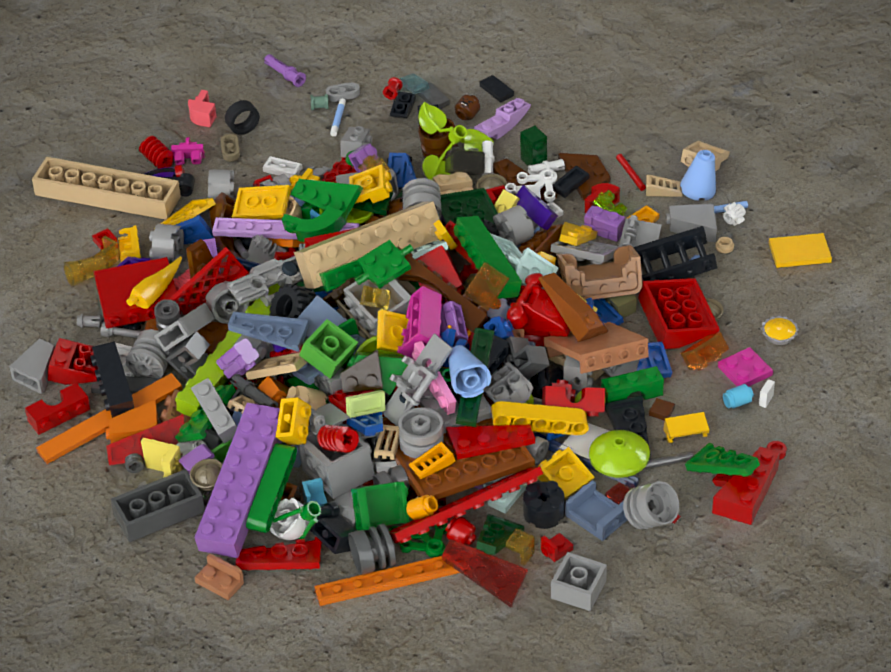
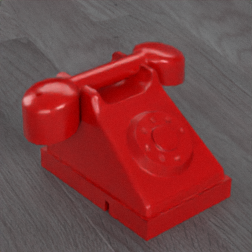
(536, 311)

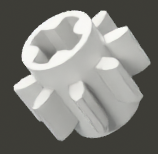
(734, 213)

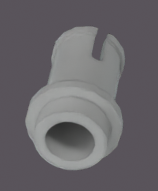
(88, 321)

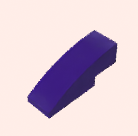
(536, 208)

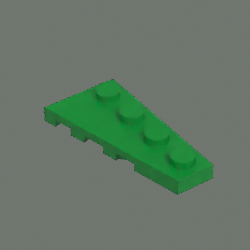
(324, 194)
(199, 421)
(719, 461)

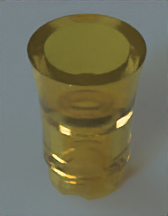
(83, 269)

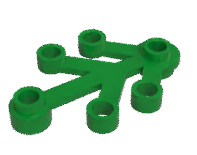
(432, 546)

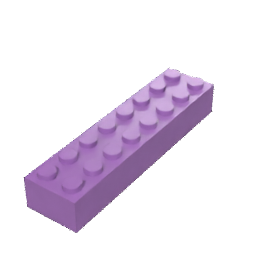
(225, 516)

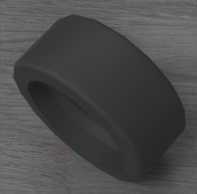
(235, 110)

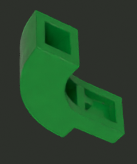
(328, 222)

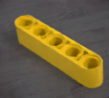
(541, 417)

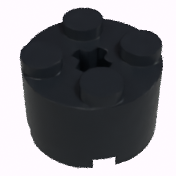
(543, 504)

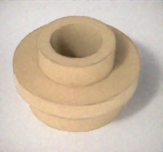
(725, 245)

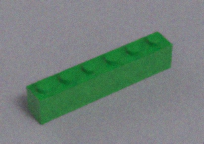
(483, 248)

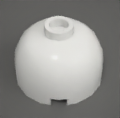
(291, 527)

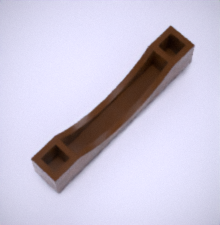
(223, 209)
(473, 316)

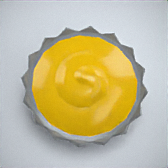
(779, 330)

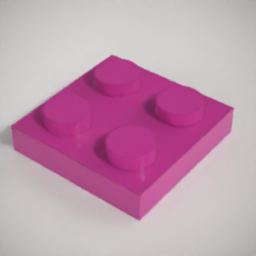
(745, 368)

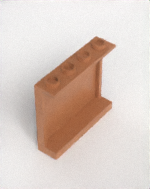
(602, 351)

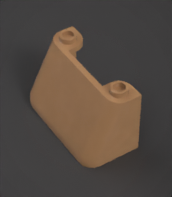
(603, 280)

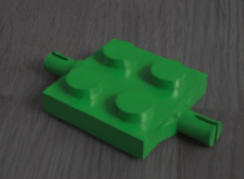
(384, 264)

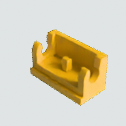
(129, 244)
(685, 425)

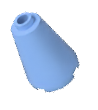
(700, 177)
(467, 373)

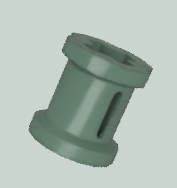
(319, 102)

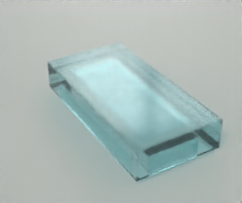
(414, 83)

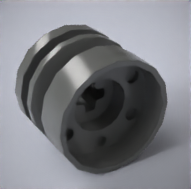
(376, 547)

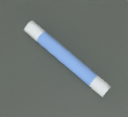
(337, 119)

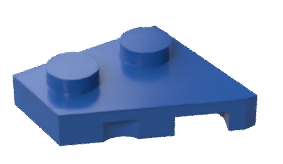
(402, 167)

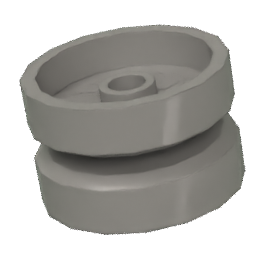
(419, 431)

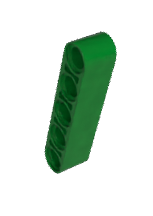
(271, 488)

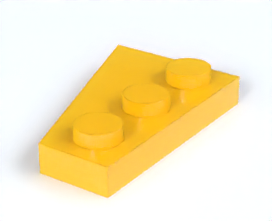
(189, 211)
(576, 234)

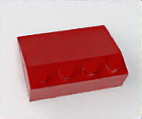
(677, 311)

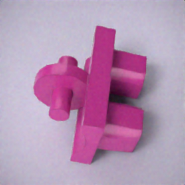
(188, 150)

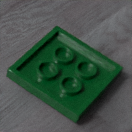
(465, 204)

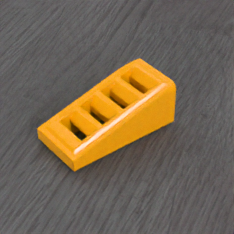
(434, 453)

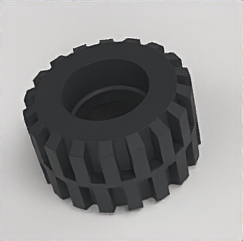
(291, 301)

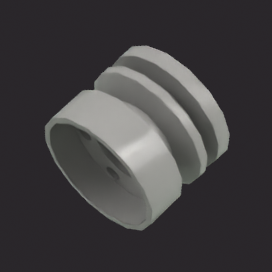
(421, 191)
(147, 356)
(651, 505)

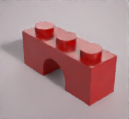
(591, 401)
(45, 417)

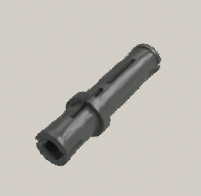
(248, 389)

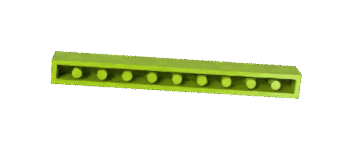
(186, 399)

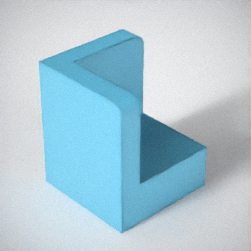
(314, 491)

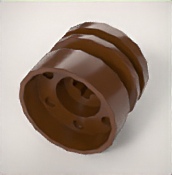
(435, 143)

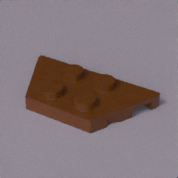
(590, 164)

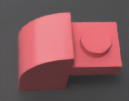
(201, 110)

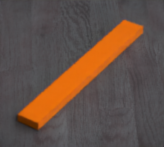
(96, 424)
(383, 580)

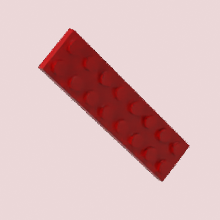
(459, 507)

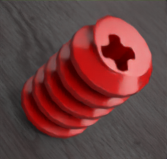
(156, 152)
(338, 438)

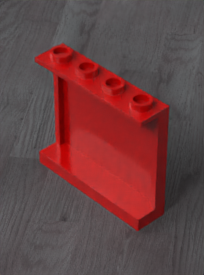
(115, 288)

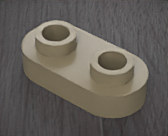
(230, 147)

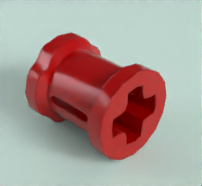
(391, 90)

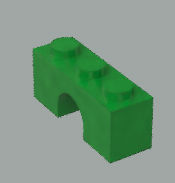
(647, 381)

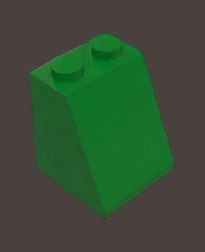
(389, 364)

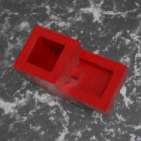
(603, 187)

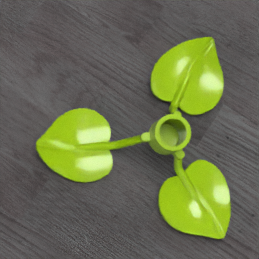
(434, 119)

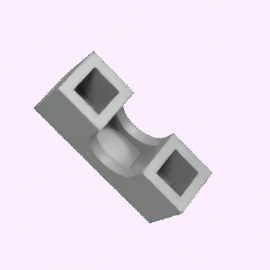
(215, 410)

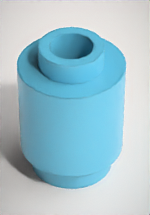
(738, 396)

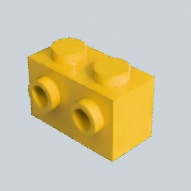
(293, 421)

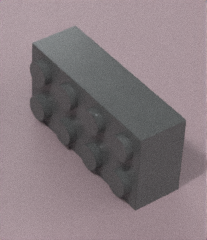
(157, 505)

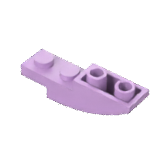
(504, 119)

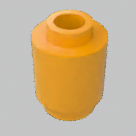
(422, 507)

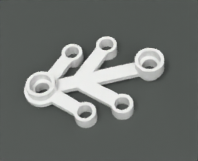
(542, 180)

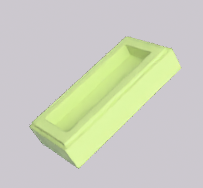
(365, 403)

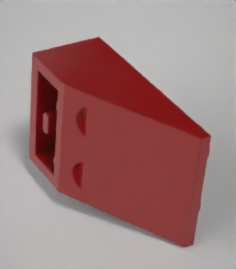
(71, 363)

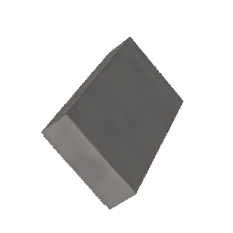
(434, 96)

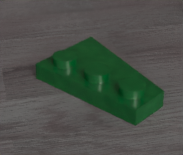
(495, 534)

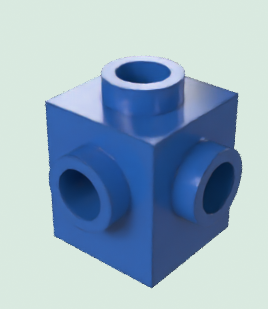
(501, 326)

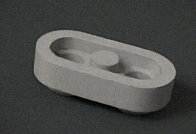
(346, 91)

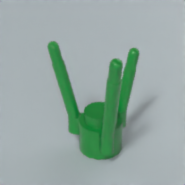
(307, 512)

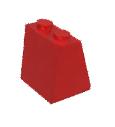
(441, 262)

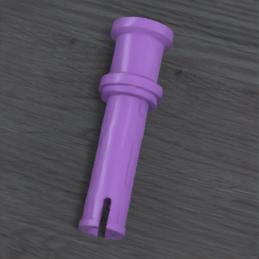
(288, 72)

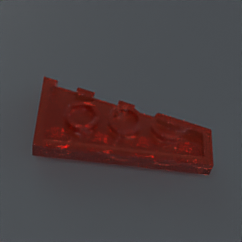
(489, 572)

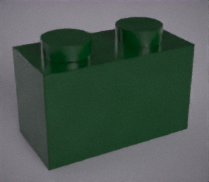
(533, 146)

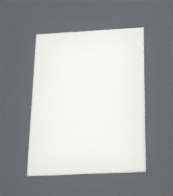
(581, 443)

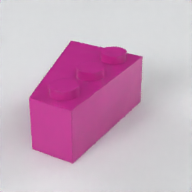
(423, 321)

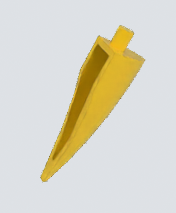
(153, 286)

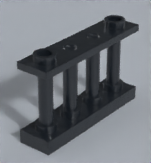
(676, 244)

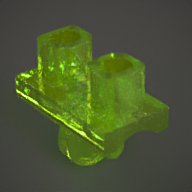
(605, 200)

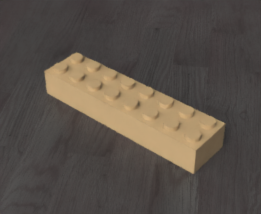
(106, 188)
(403, 228)

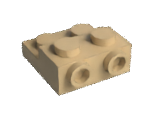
(690, 152)
(453, 183)

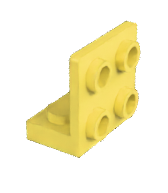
(161, 456)

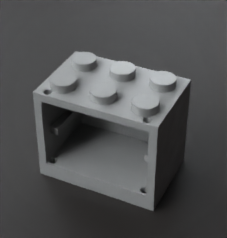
(368, 316)
(337, 469)

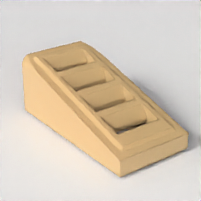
(662, 187)

